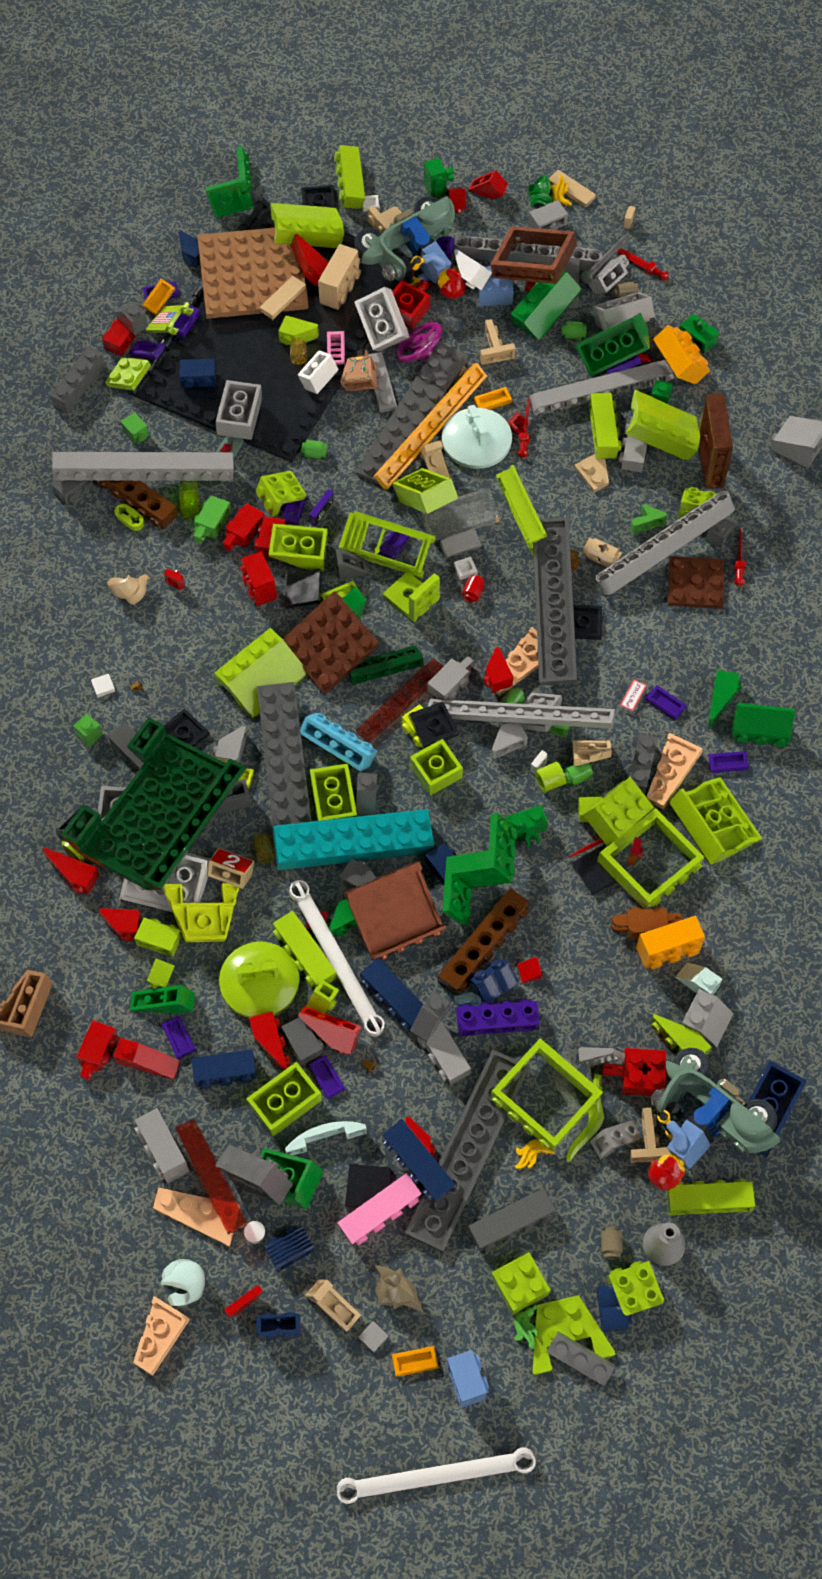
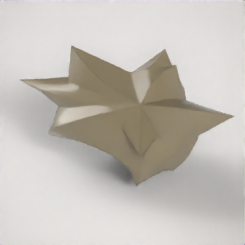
(396, 1289)

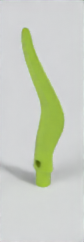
(595, 1121)

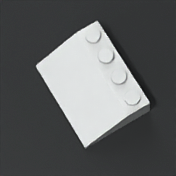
(190, 873)

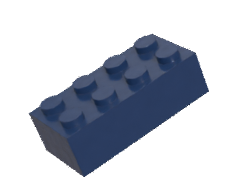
(779, 1089)

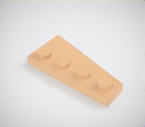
(523, 658)
(672, 769)
(192, 1211)

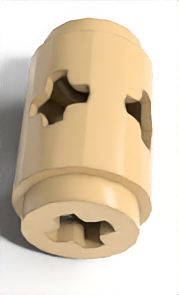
(595, 548)

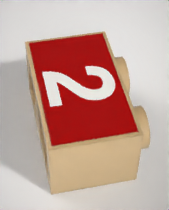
(230, 868)

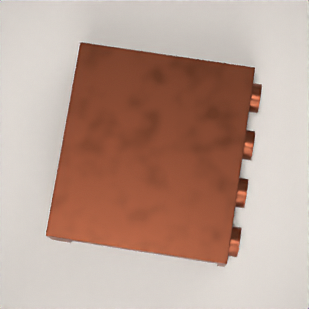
(394, 911)

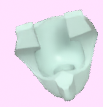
(186, 1276)

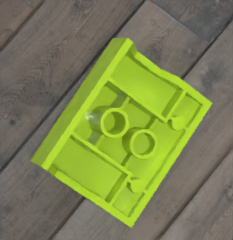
(314, 224)
(664, 426)
(259, 664)
(715, 820)

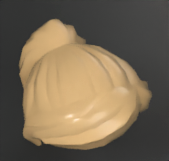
(129, 588)

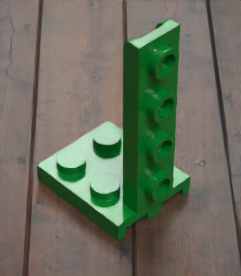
(233, 195)

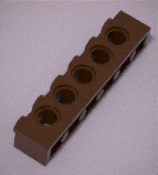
(139, 491)
(509, 902)

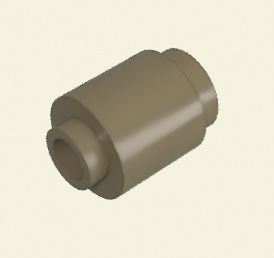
(625, 289)
(611, 1243)

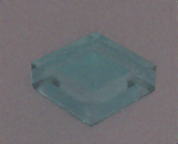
(469, 998)

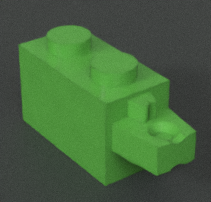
(211, 519)

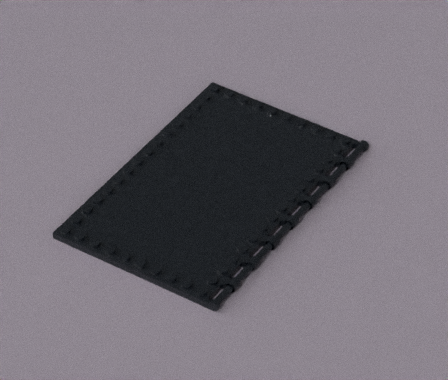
(250, 352)

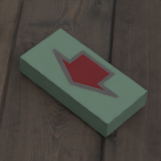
(230, 445)

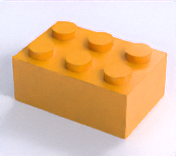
(682, 354)
(670, 943)

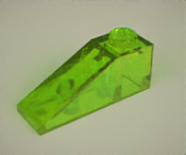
(189, 499)

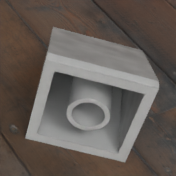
(798, 440)

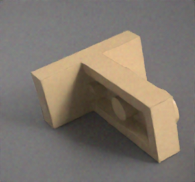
(497, 351)
(434, 459)
(651, 1141)
(333, 1304)

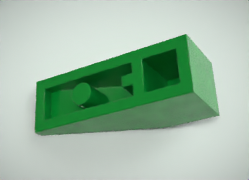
(724, 691)
(163, 1000)

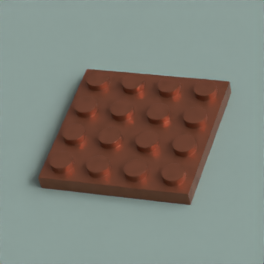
(331, 642)

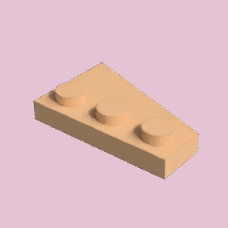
(160, 1334)

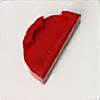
(243, 1302)

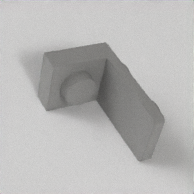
(614, 1137)

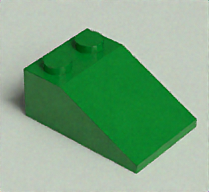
(302, 1173)

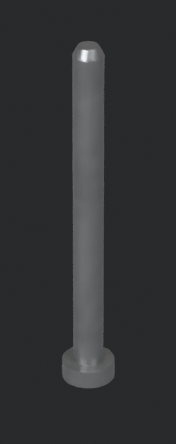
(587, 276)

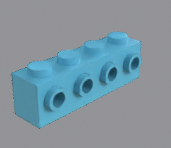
(338, 741)

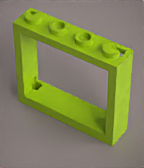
(627, 882)
(565, 1069)

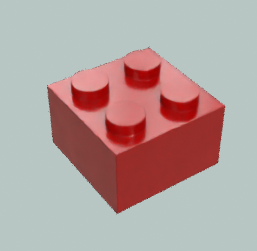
(258, 579)

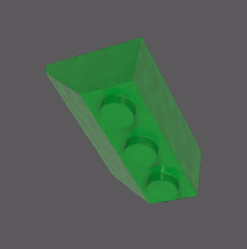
(762, 724)

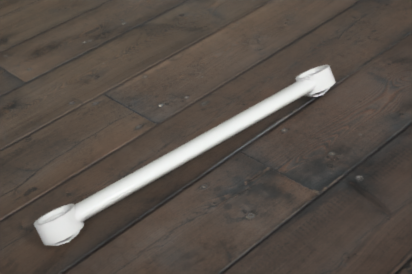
(336, 958)
(435, 1475)

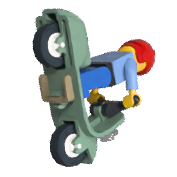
(419, 234)
(723, 1114)

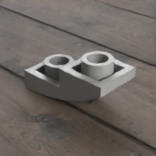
(460, 543)

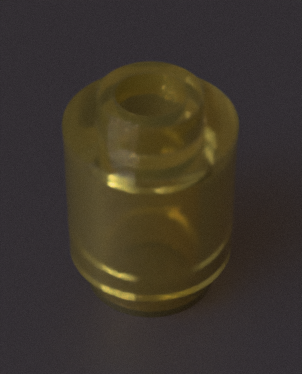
(298, 351)
(264, 848)

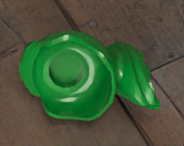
(540, 191)

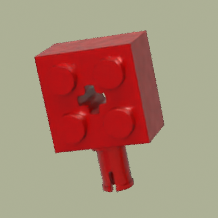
(412, 302)
(632, 1077)

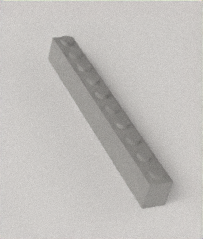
(143, 466)

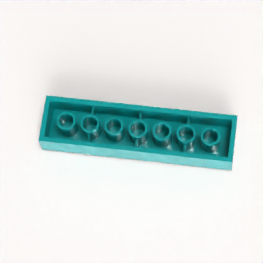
(353, 837)

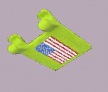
(166, 318)

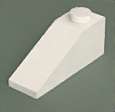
(471, 271)

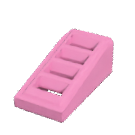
(336, 336)

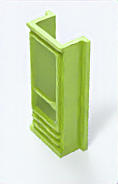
(521, 507)
(355, 534)

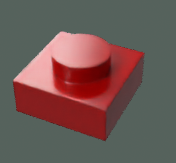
(174, 579)

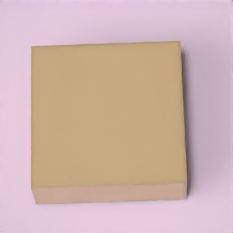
(629, 217)

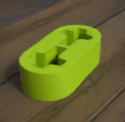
(127, 520)

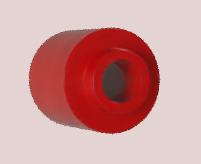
(473, 588)

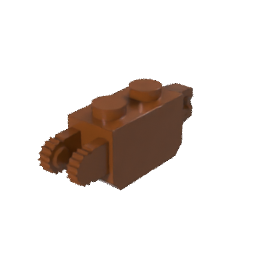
(643, 920)

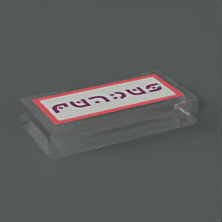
(633, 696)

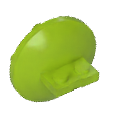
(259, 979)

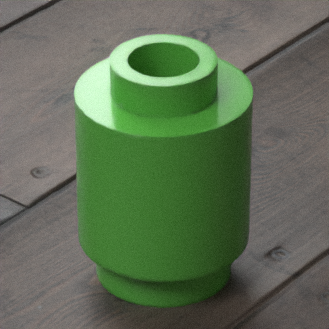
(574, 330)
(314, 449)
(514, 696)
(578, 774)

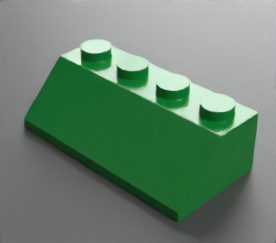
(545, 305)
(614, 344)

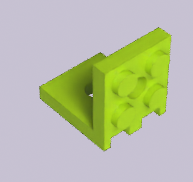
(419, 601)

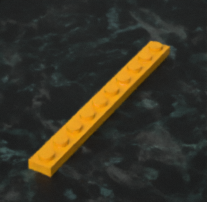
(430, 426)

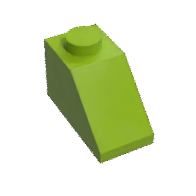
(295, 328)

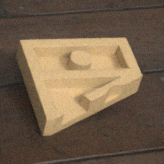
(593, 472)
(590, 751)

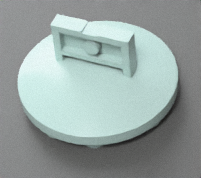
(476, 438)

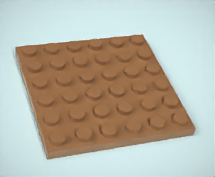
(245, 271)

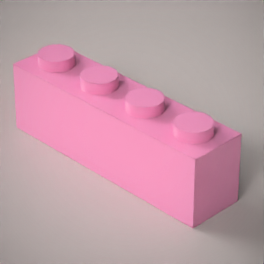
(379, 1209)

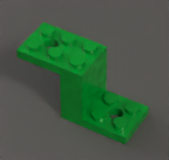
(479, 870)

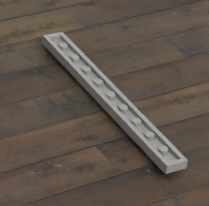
(529, 713)

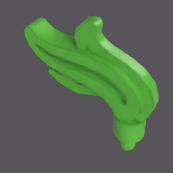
(525, 1328)

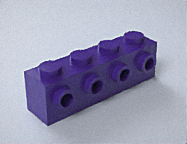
(497, 1018)

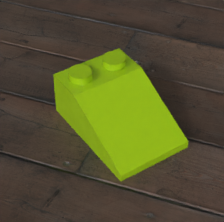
(299, 546)

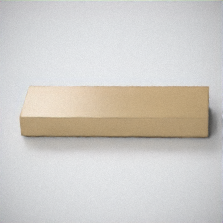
(575, 190)
(282, 297)

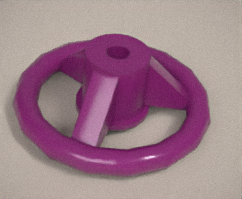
(422, 344)

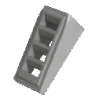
(598, 1056)

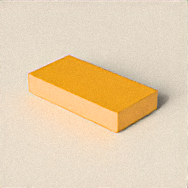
(158, 297)
(493, 399)
(415, 1361)

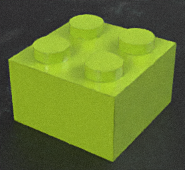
(436, 767)
(520, 1283)

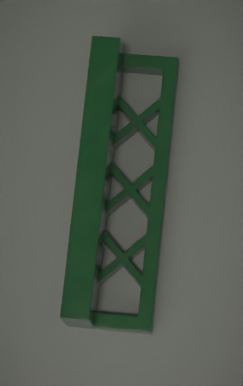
(386, 667)

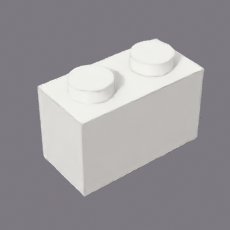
(318, 372)

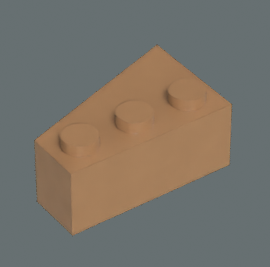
(25, 1004)

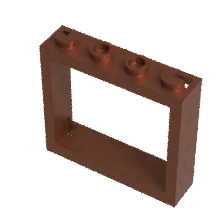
(530, 271)
(715, 441)

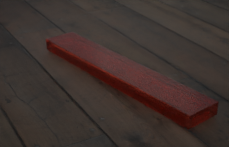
(399, 702)
(211, 1176)

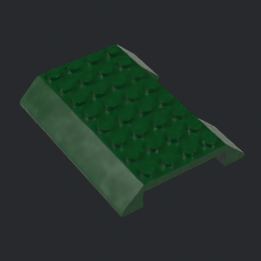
(157, 811)

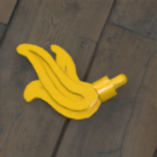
(559, 192)
(530, 1152)

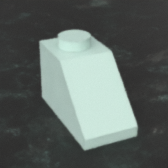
(699, 977)

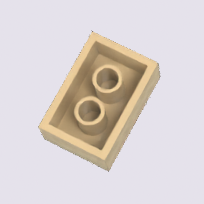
(339, 277)

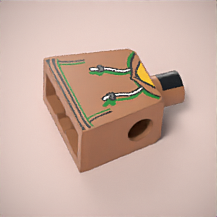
(360, 373)

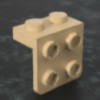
(382, 221)

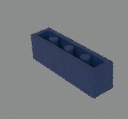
(391, 992)
(418, 1160)

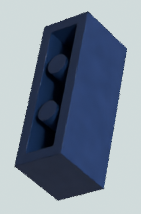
(224, 1069)

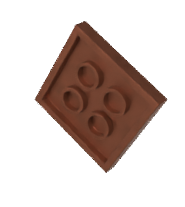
(696, 582)

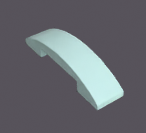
(351, 1129)

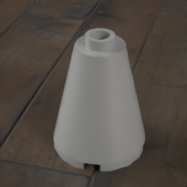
(664, 1244)

